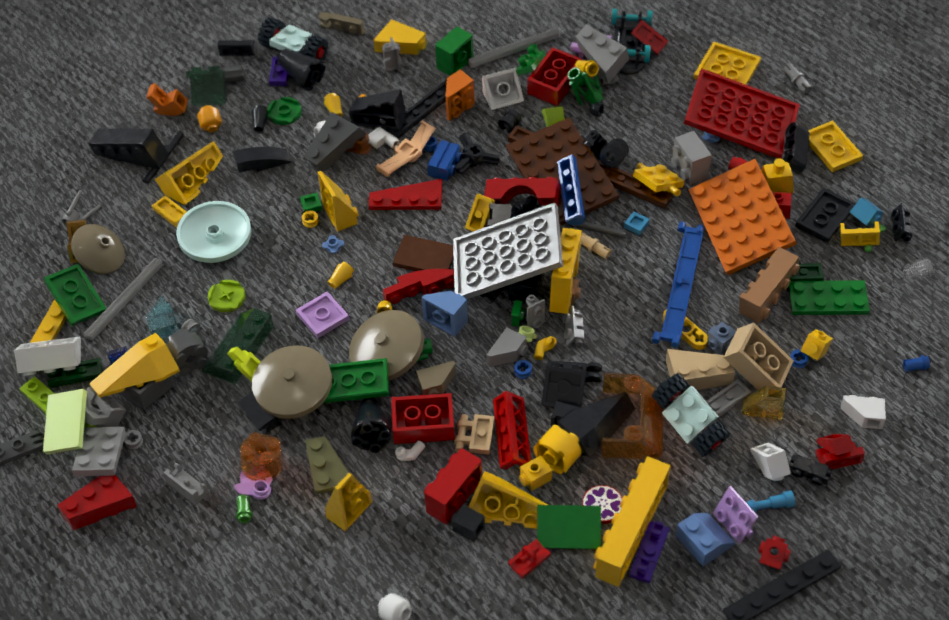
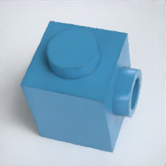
(867, 212)

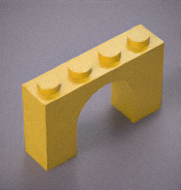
(563, 277)

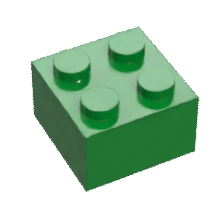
(454, 51)

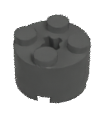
(187, 351)

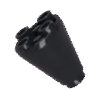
(370, 427)

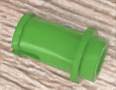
(243, 505)

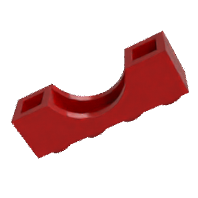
(546, 189)

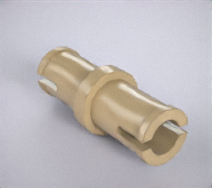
(594, 246)

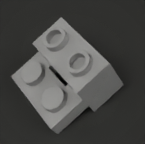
(102, 410)

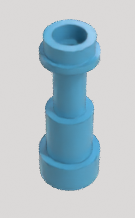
(785, 500)

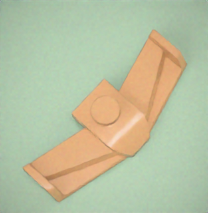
(407, 150)

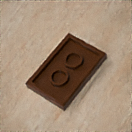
(423, 254)

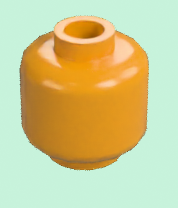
(209, 118)

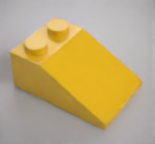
(336, 204)

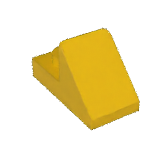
(479, 213)

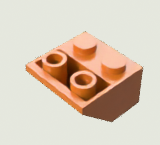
(459, 94)

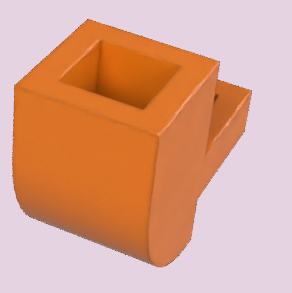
(165, 103)

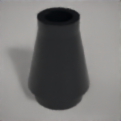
(259, 117)

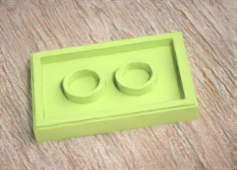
(65, 421)

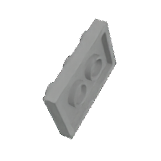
(99, 451)

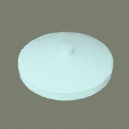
(213, 231)

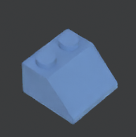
(445, 311)
(703, 537)

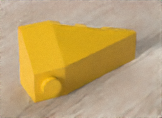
(186, 177)
(140, 364)
(347, 502)
(504, 502)

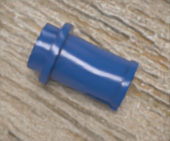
(916, 363)

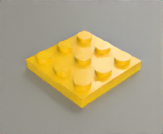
(729, 63)

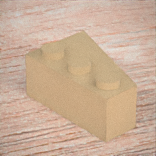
(700, 369)

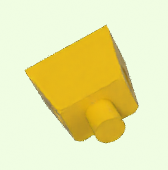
(779, 176)

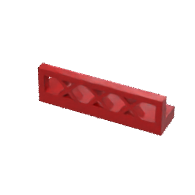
(507, 428)

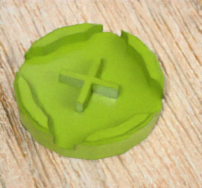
(226, 296)

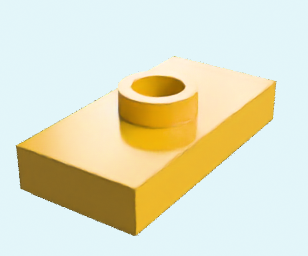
(169, 210)

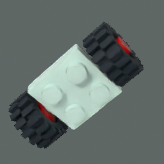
(276, 35)
(690, 414)

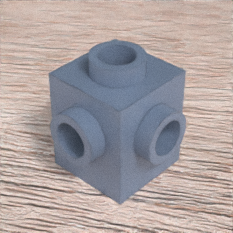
(720, 338)

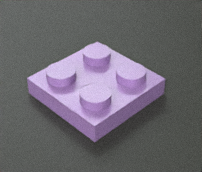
(322, 314)

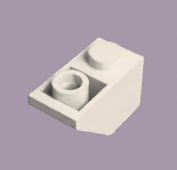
(865, 411)

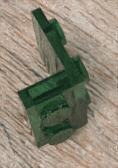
(207, 86)

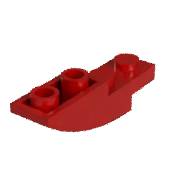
(423, 281)

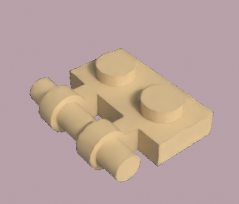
(481, 433)

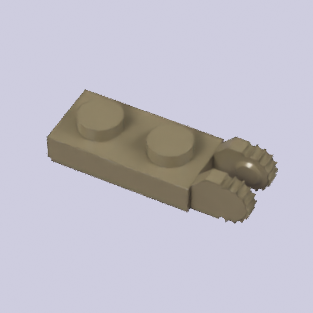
(341, 22)

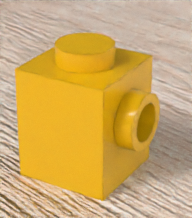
(816, 344)
(535, 473)

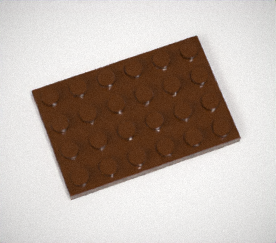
(538, 157)

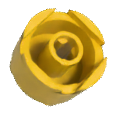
(558, 449)

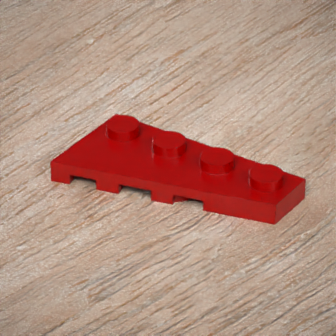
(409, 197)

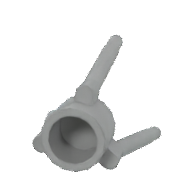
(73, 215)

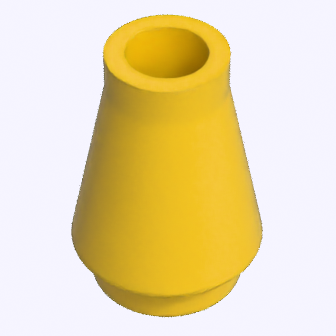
(590, 67)
(333, 103)
(340, 275)

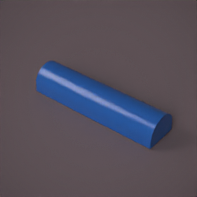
(571, 190)

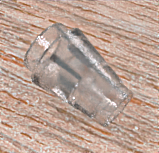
(919, 269)

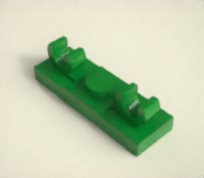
(531, 60)

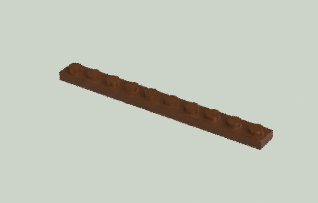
(618, 178)

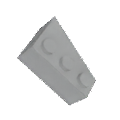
(603, 50)

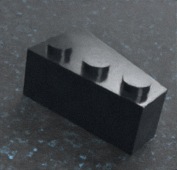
(379, 110)

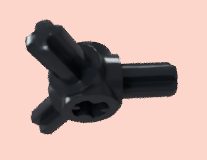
(473, 155)

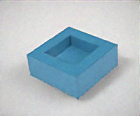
(636, 223)

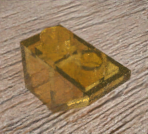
(765, 402)

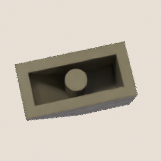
(436, 378)

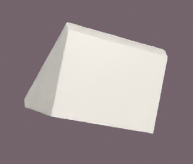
(502, 88)

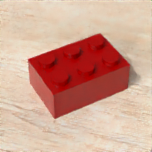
(550, 77)
(422, 418)
(453, 485)

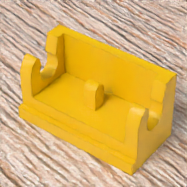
(859, 236)

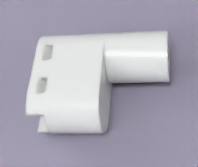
(380, 136)

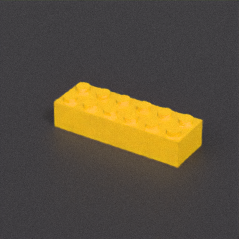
(631, 521)

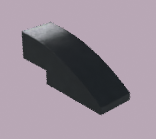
(260, 158)

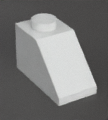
(771, 461)

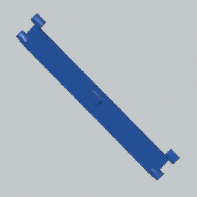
(681, 285)

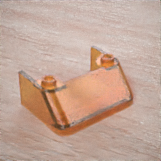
(640, 439)

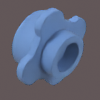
(710, 138)
(333, 244)

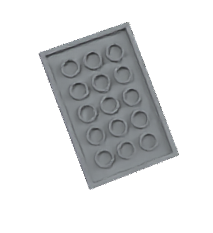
(507, 252)

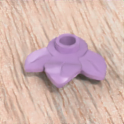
(251, 487)

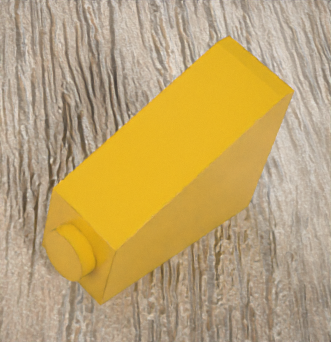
(409, 39)

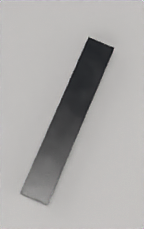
(422, 109)

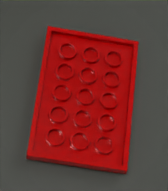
(740, 113)

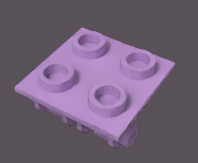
(735, 515)

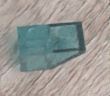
(160, 320)

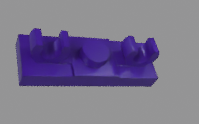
(649, 552)

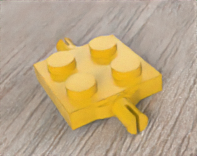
(659, 178)

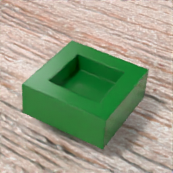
(311, 202)
(518, 313)

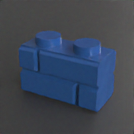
(444, 160)

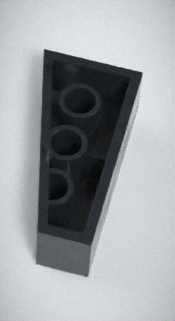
(130, 146)

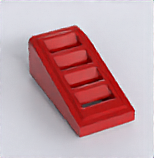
(836, 443)

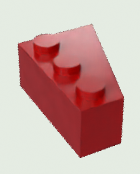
(96, 501)

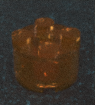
(260, 456)

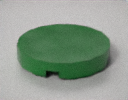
(289, 111)

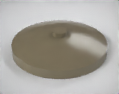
(389, 336)
(292, 382)

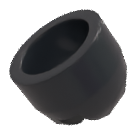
(595, 108)

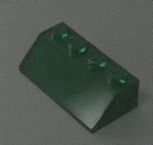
(247, 334)

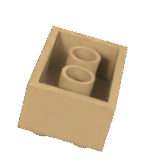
(758, 357)

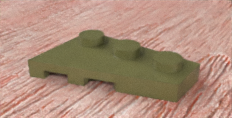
(325, 465)

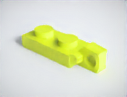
(244, 361)

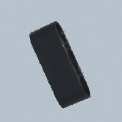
(796, 147)

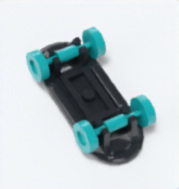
(637, 51)

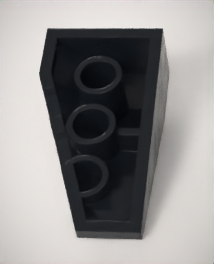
(597, 421)

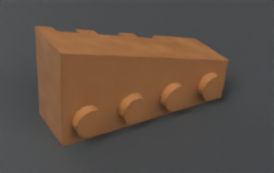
(768, 285)

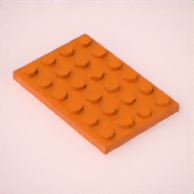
(742, 217)

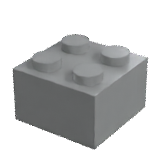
(691, 158)

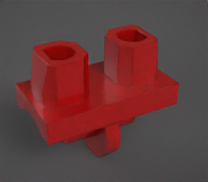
(529, 558)

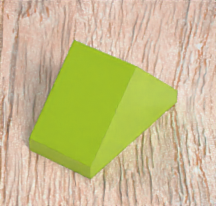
(553, 115)

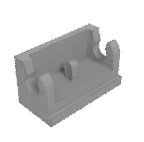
(186, 484)

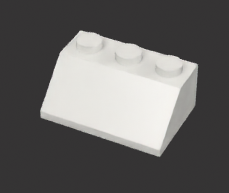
(48, 355)

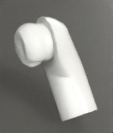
(410, 454)

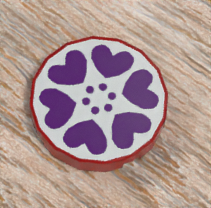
(607, 498)

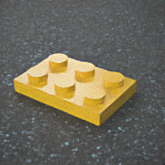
(833, 146)

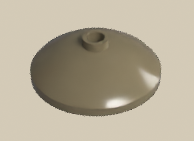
(98, 249)

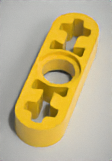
(690, 338)

